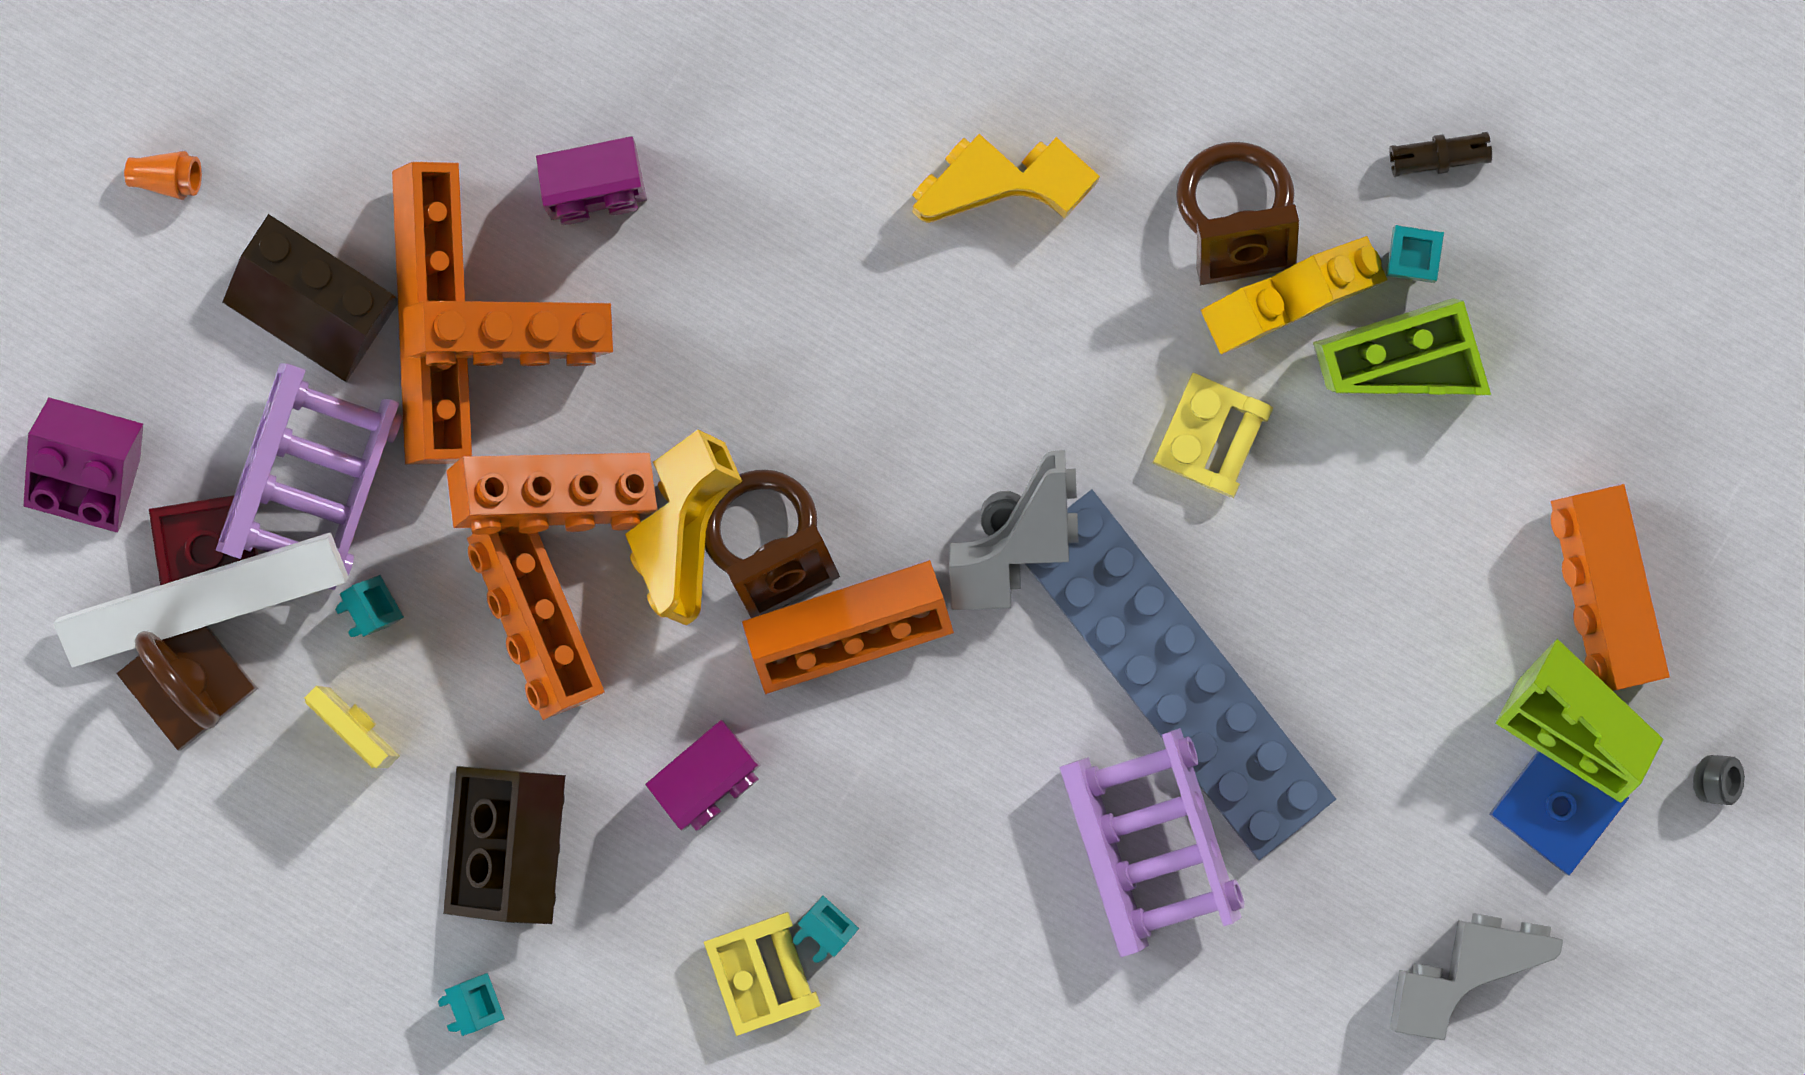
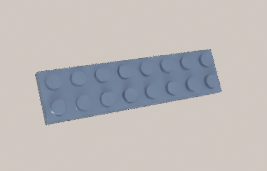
(1182, 680)

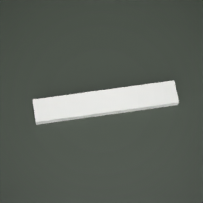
(202, 599)

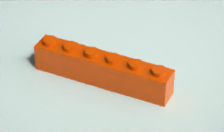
(430, 270)

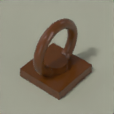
(1247, 240)
(781, 567)
(185, 682)

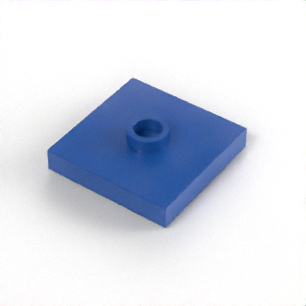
(1555, 812)

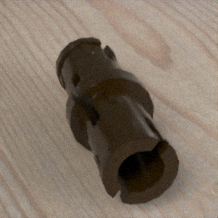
(1440, 154)

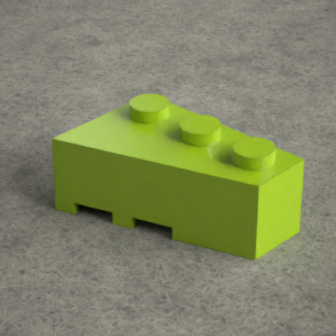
(1408, 353)
(1580, 723)

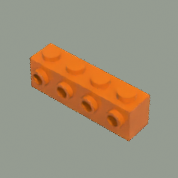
(507, 330)
(551, 491)
(1609, 587)
(536, 620)
(847, 627)

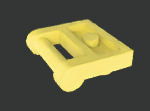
(1196, 430)
(746, 980)

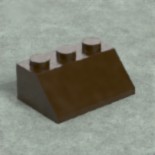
(308, 298)
(504, 845)

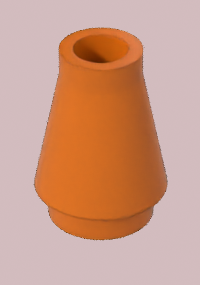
(167, 174)

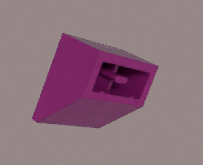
(591, 180)
(81, 464)
(703, 776)

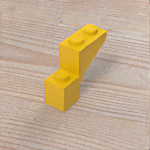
(984, 175)
(1293, 294)
(671, 541)

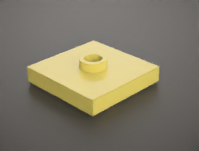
(352, 726)

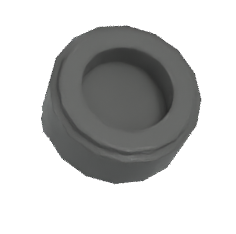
(997, 510)
(1719, 779)

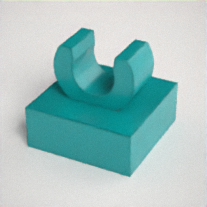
(1415, 254)
(369, 606)
(827, 927)
(473, 1005)

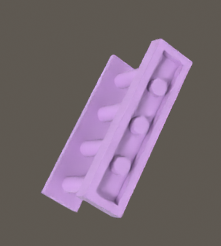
(275, 440)
(1118, 877)

